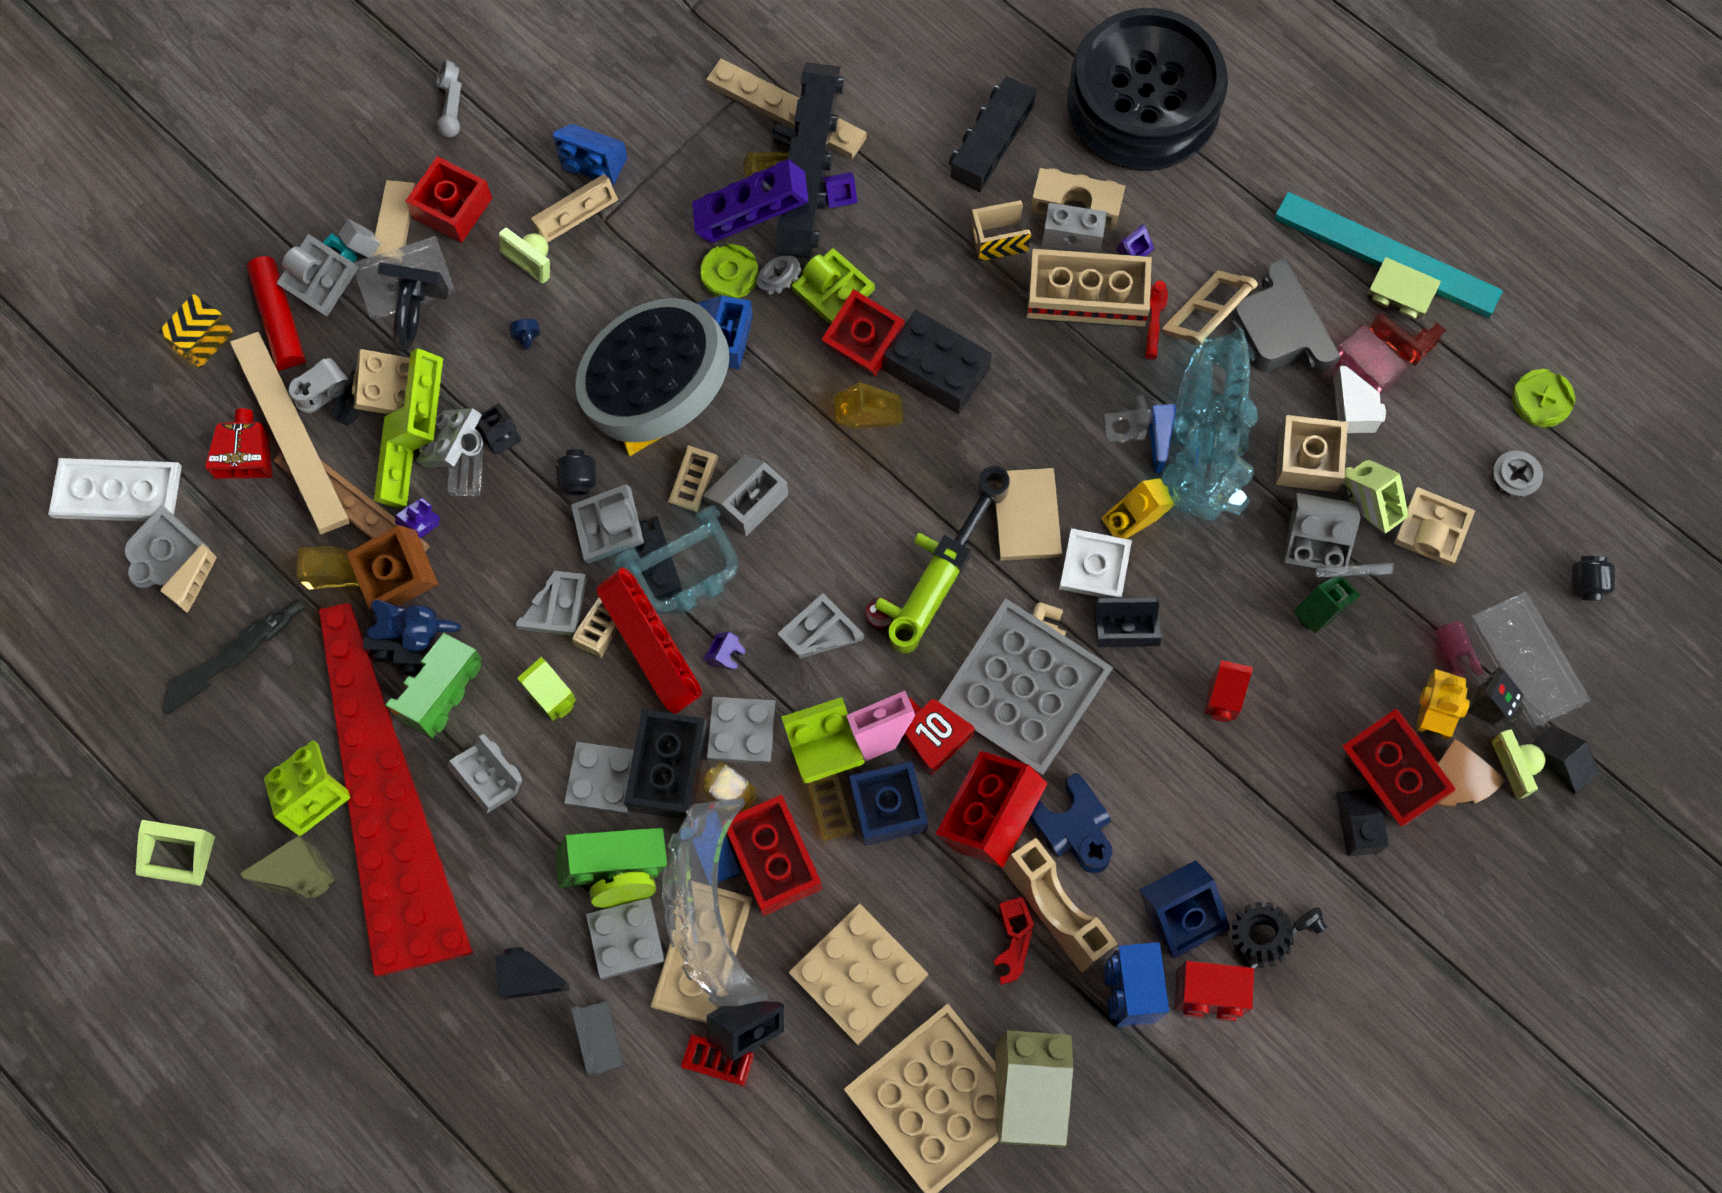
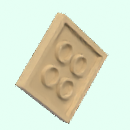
(858, 974)

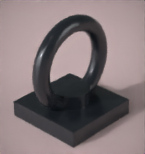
(412, 288)

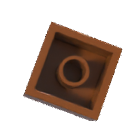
(392, 567)

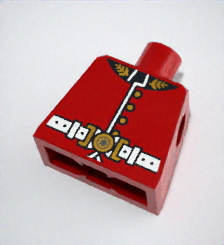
(240, 449)

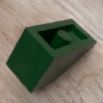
(1325, 603)

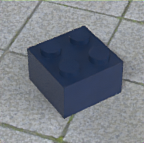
(888, 803)

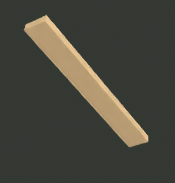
(289, 433)

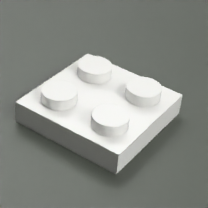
(1095, 564)

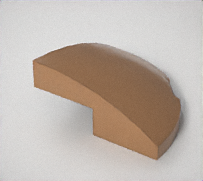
(1469, 774)

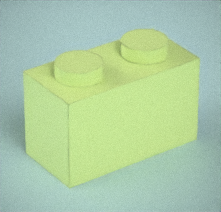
(1403, 288)

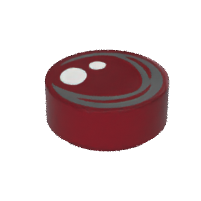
(876, 618)

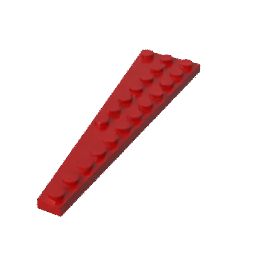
(401, 875)

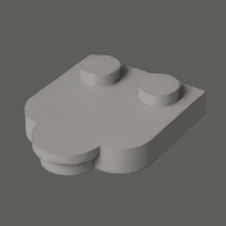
(159, 549)

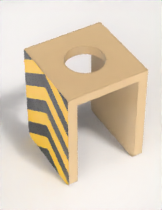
(996, 217)

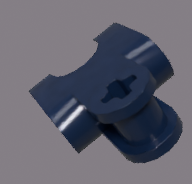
(1077, 828)

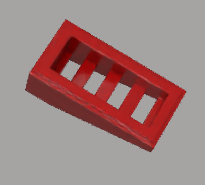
(742, 1072)

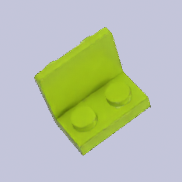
(822, 740)
(303, 791)

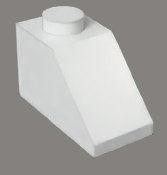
(1357, 402)

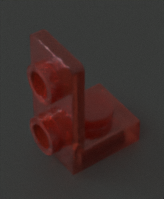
(1407, 348)

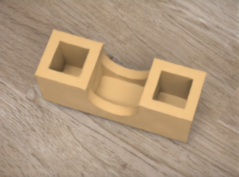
(1061, 188)

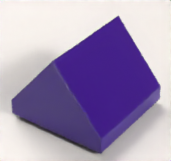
(1136, 243)

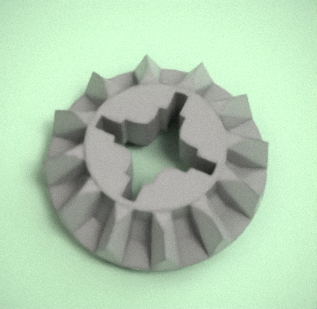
(785, 265)
(1515, 461)

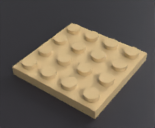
(932, 1100)

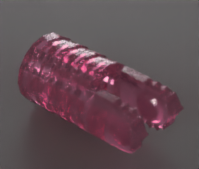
(1457, 644)

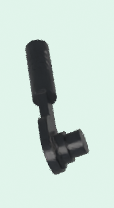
(1312, 918)

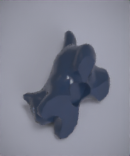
(413, 625)

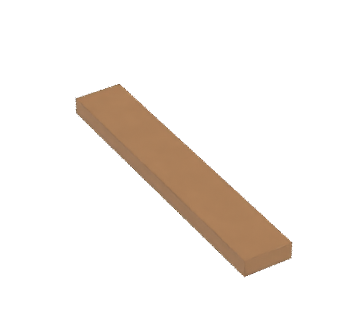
(359, 508)

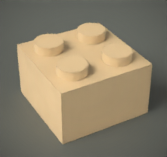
(1311, 453)

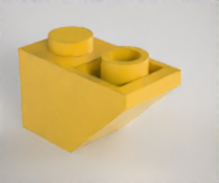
(1138, 509)

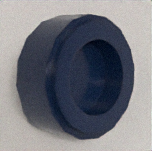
(524, 331)

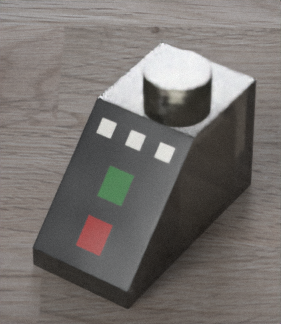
(1497, 700)

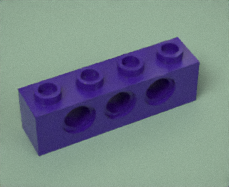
(750, 201)

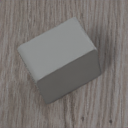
(359, 238)

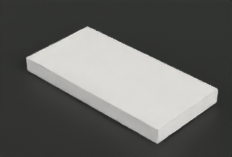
(113, 489)

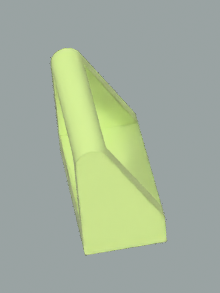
(152, 831)

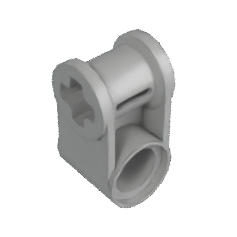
(318, 384)

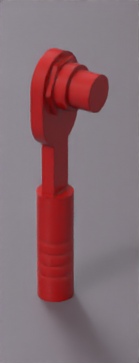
(1158, 302)

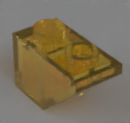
(726, 784)

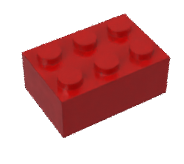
(1399, 767)
(991, 808)
(773, 855)

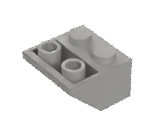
(747, 493)
(1321, 531)

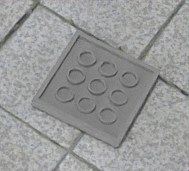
(1025, 686)

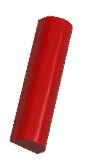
(275, 313)

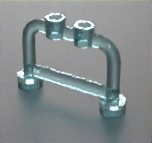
(710, 586)

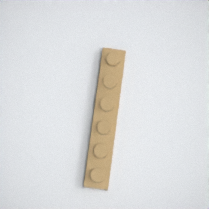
(776, 104)

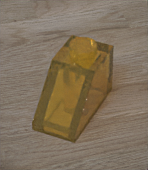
(867, 407)
(324, 567)

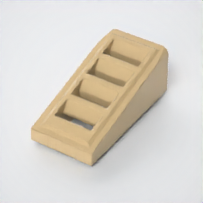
(691, 454)
(189, 578)
(580, 637)

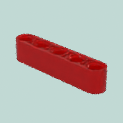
(649, 640)

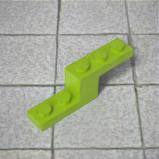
(408, 429)

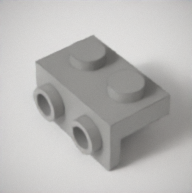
(486, 774)

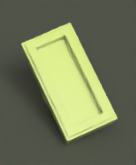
(527, 253)
(1519, 763)

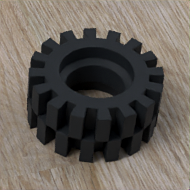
(1262, 916)

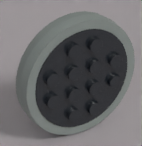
(652, 370)

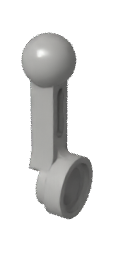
(447, 79)

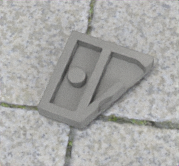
(557, 605)
(819, 629)

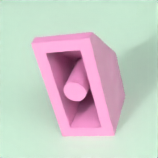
(881, 725)

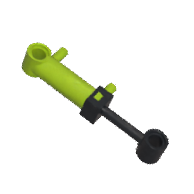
(947, 563)

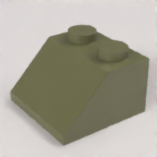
(291, 870)

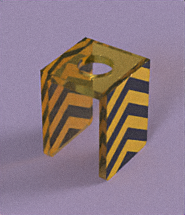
(195, 331)

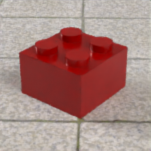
(449, 199)
(863, 332)
(1214, 990)

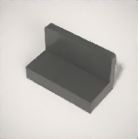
(597, 1038)

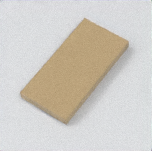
(684, 996)

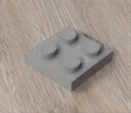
(741, 730)
(599, 778)
(625, 938)

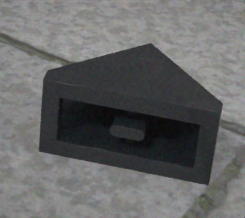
(1567, 758)

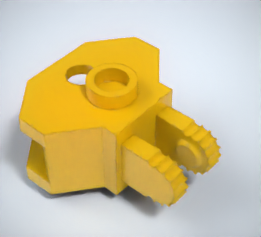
(1442, 703)

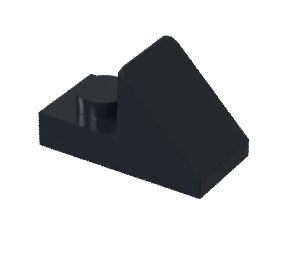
(498, 429)

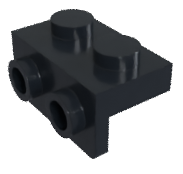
(1127, 622)

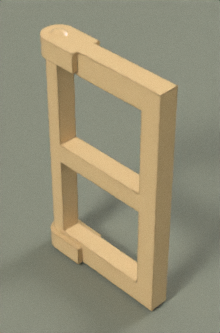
(1243, 282)

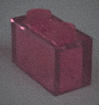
(1371, 359)

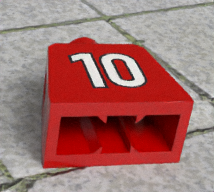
(936, 734)

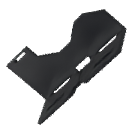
(348, 413)

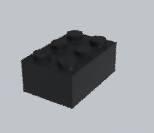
(937, 361)
(666, 764)

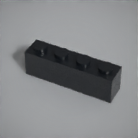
(992, 134)

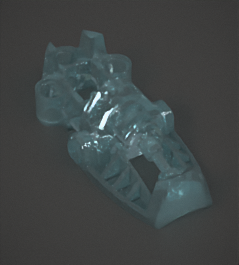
(1213, 431)

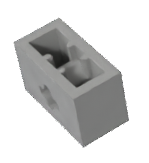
(1074, 228)

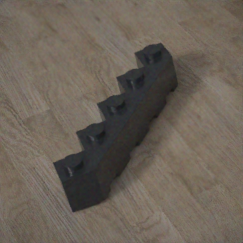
(809, 151)

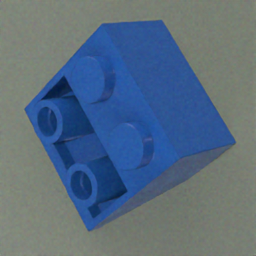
(589, 152)
(735, 321)

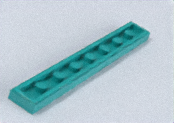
(1374, 247)

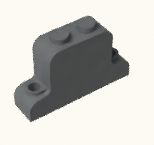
(1284, 325)

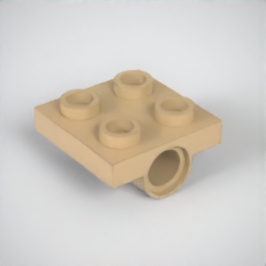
(380, 382)
(1434, 527)

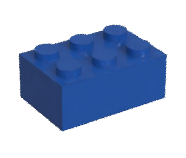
(1136, 985)

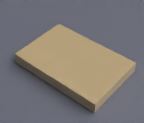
(1029, 516)

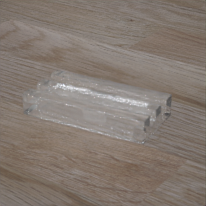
(477, 470)

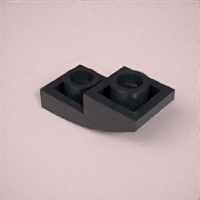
(384, 650)

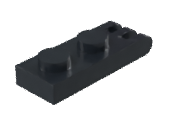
(663, 576)

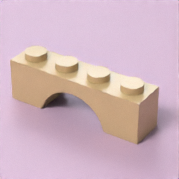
(1078, 934)

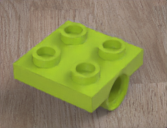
(829, 282)

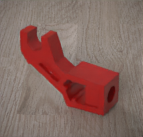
(1016, 954)

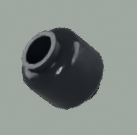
(575, 472)
(1593, 577)

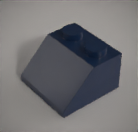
(1185, 908)

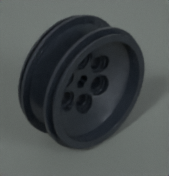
(1166, 51)

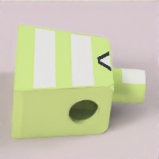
(1377, 494)

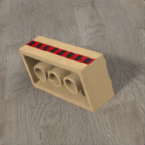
(1089, 287)

